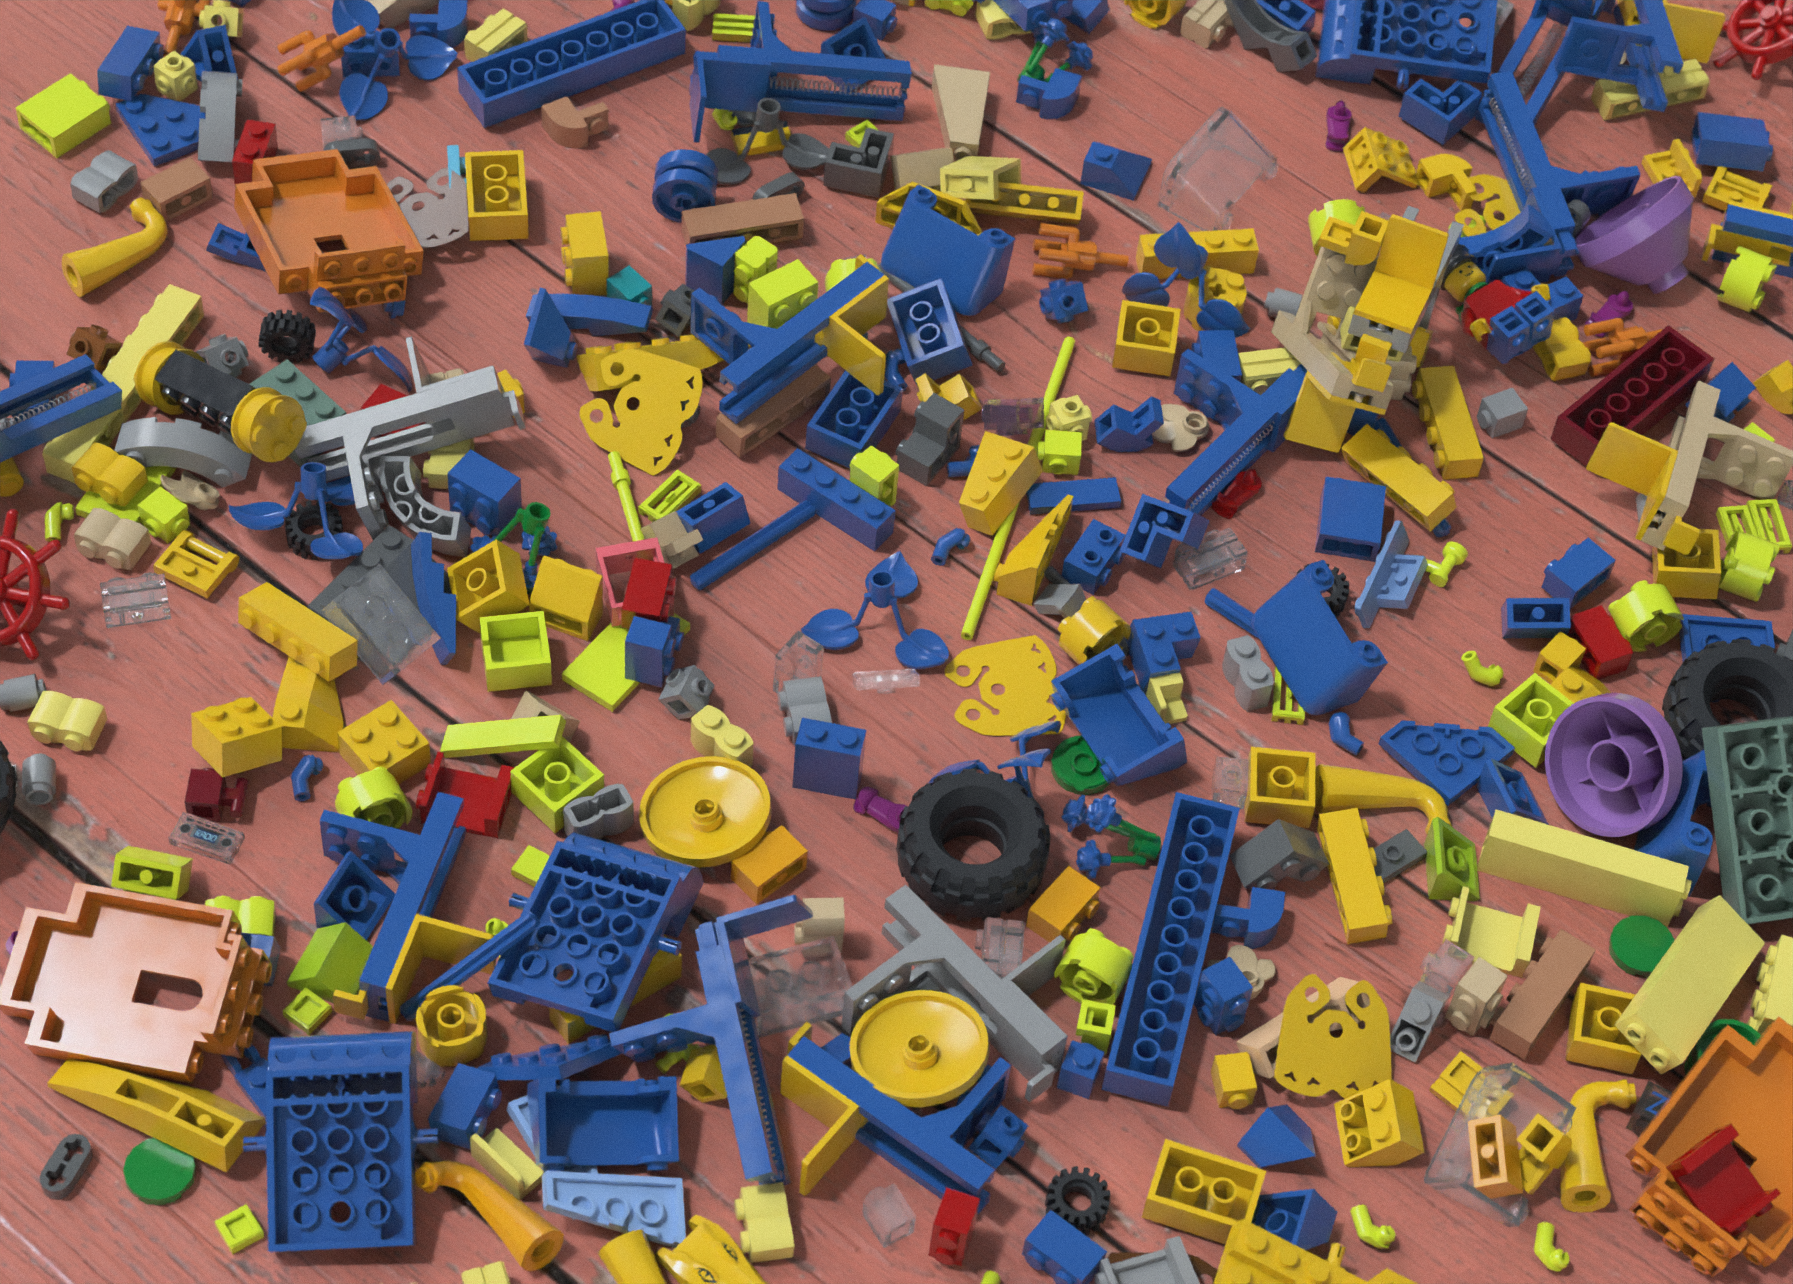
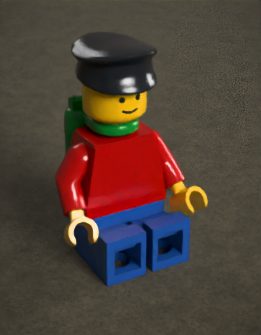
(1497, 315)

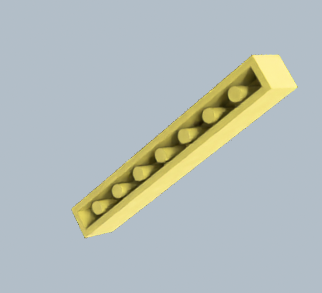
(170, 319)

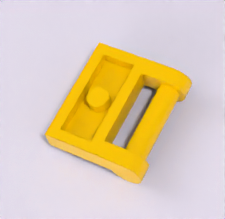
(1732, 187)
(192, 570)

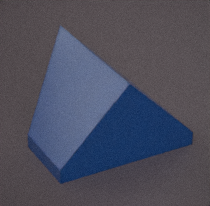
(210, 51)
(1277, 1138)

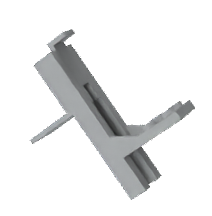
(452, 413)
(951, 967)

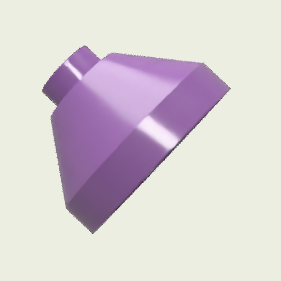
(1642, 236)
(1613, 764)

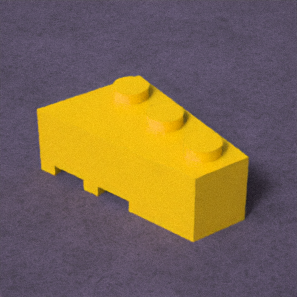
(997, 481)

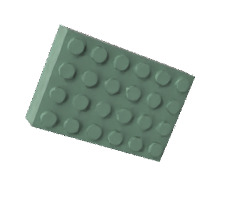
(1753, 814)

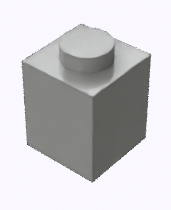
(1501, 413)

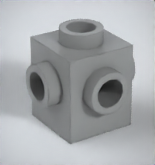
(231, 347)
(686, 692)

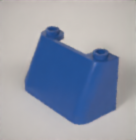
(934, 247)
(1312, 646)
(1118, 719)
(1675, 835)
(604, 1123)

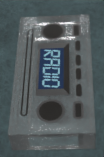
(206, 838)

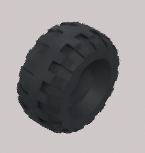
(1730, 672)
(981, 808)

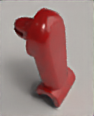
(1242, 489)

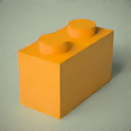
(769, 864)
(1064, 906)
(1495, 1156)

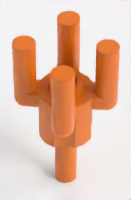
(179, 19)
(316, 54)
(1072, 253)
(1620, 343)

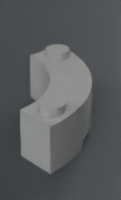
(218, 127)
(184, 447)
(403, 491)

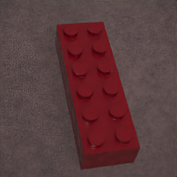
(1634, 393)

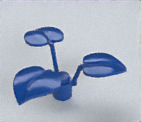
(426, 57)
(1179, 250)
(335, 350)
(314, 487)
(884, 583)
(1033, 758)

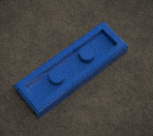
(1088, 495)

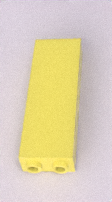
(1583, 868)
(1689, 984)

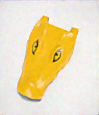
(708, 1257)

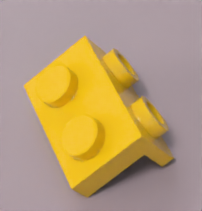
(1673, 163)

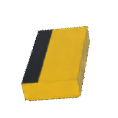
(762, 142)

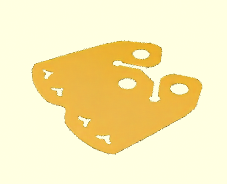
(1505, 204)
(660, 410)
(1025, 686)
(1332, 1061)

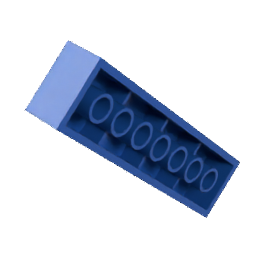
(570, 60)

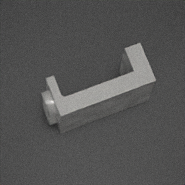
(1159, 1267)

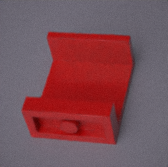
(484, 796)
(1721, 1182)

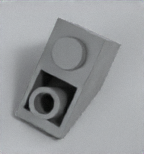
(1417, 1020)

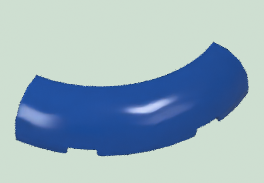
(1523, 232)

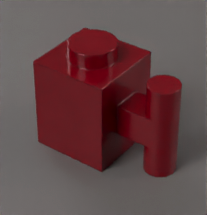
(209, 794)

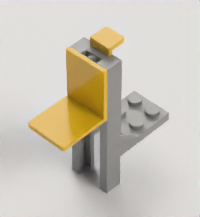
(1402, 285)

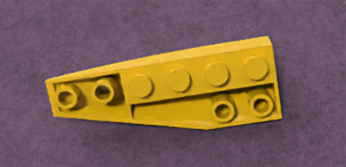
(687, 351)
(168, 1111)

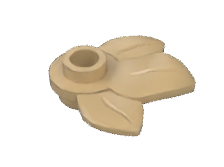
(1181, 427)
(192, 491)
(1254, 970)

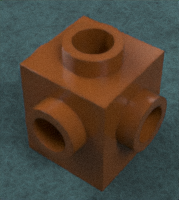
(95, 344)

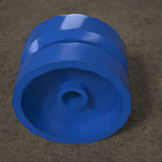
(825, 13)
(683, 182)

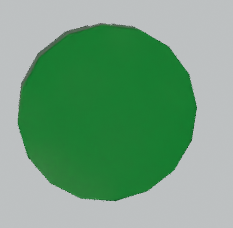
(1077, 767)
(1639, 944)
(158, 1172)

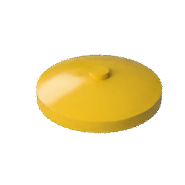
(705, 811)
(920, 1047)

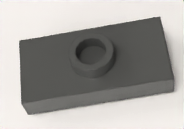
(1398, 855)

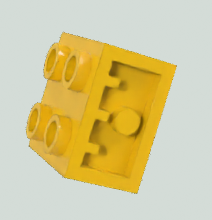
(1374, 155)

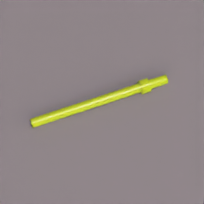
(621, 482)

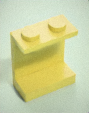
(979, 176)
(1493, 935)

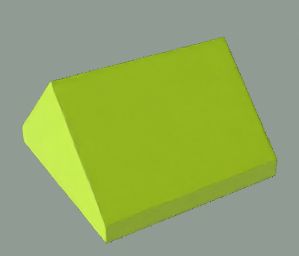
(1450, 863)
(332, 962)

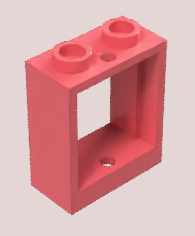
(614, 560)

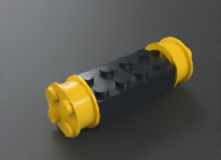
(257, 419)

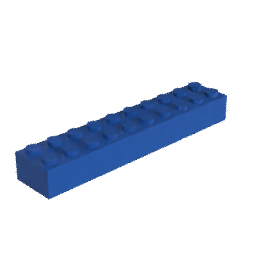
(1171, 950)

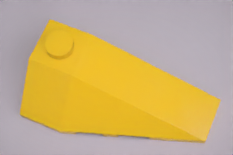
(1026, 563)
(307, 710)

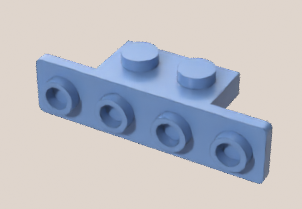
(1392, 578)

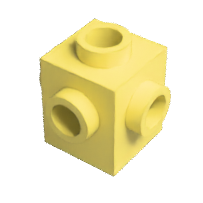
(231, 17)
(175, 76)
(1069, 415)

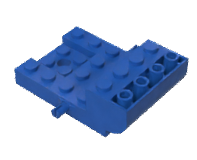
(1406, 39)
(603, 920)
(341, 1134)

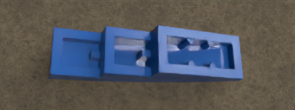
(234, 247)
(599, 313)
(433, 603)

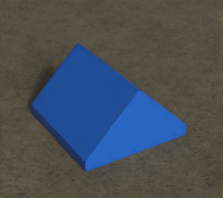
(853, 41)
(712, 266)
(1508, 791)
(353, 897)

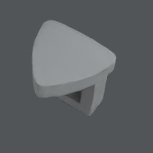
(1060, 600)

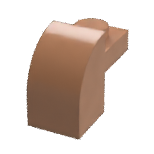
(573, 127)

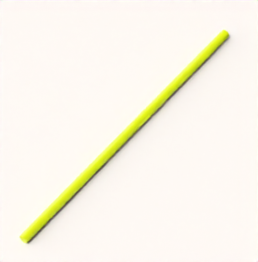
(1003, 531)

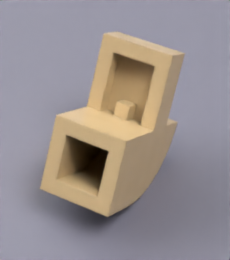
(674, 541)

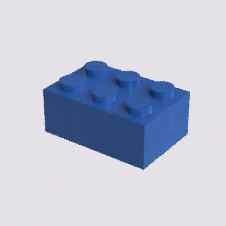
(929, 331)
(852, 419)

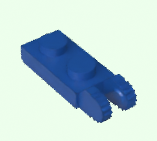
(251, 1079)

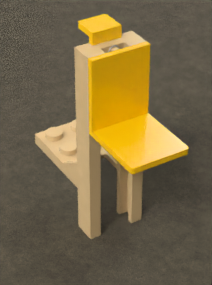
(1333, 378)
(1671, 471)

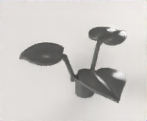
(799, 152)

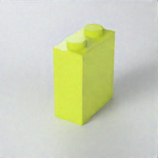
(63, 115)

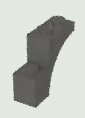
(1256, 29)

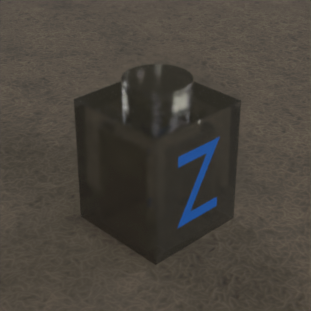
(1647, 1107)

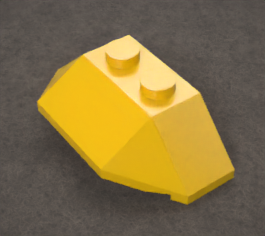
(953, 208)

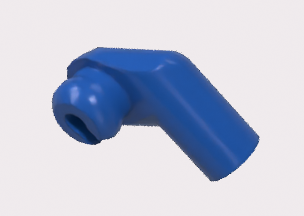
(892, 373)
(962, 468)
(947, 542)
(1341, 735)
(300, 775)

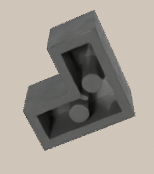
(861, 168)
(932, 440)
(1279, 853)

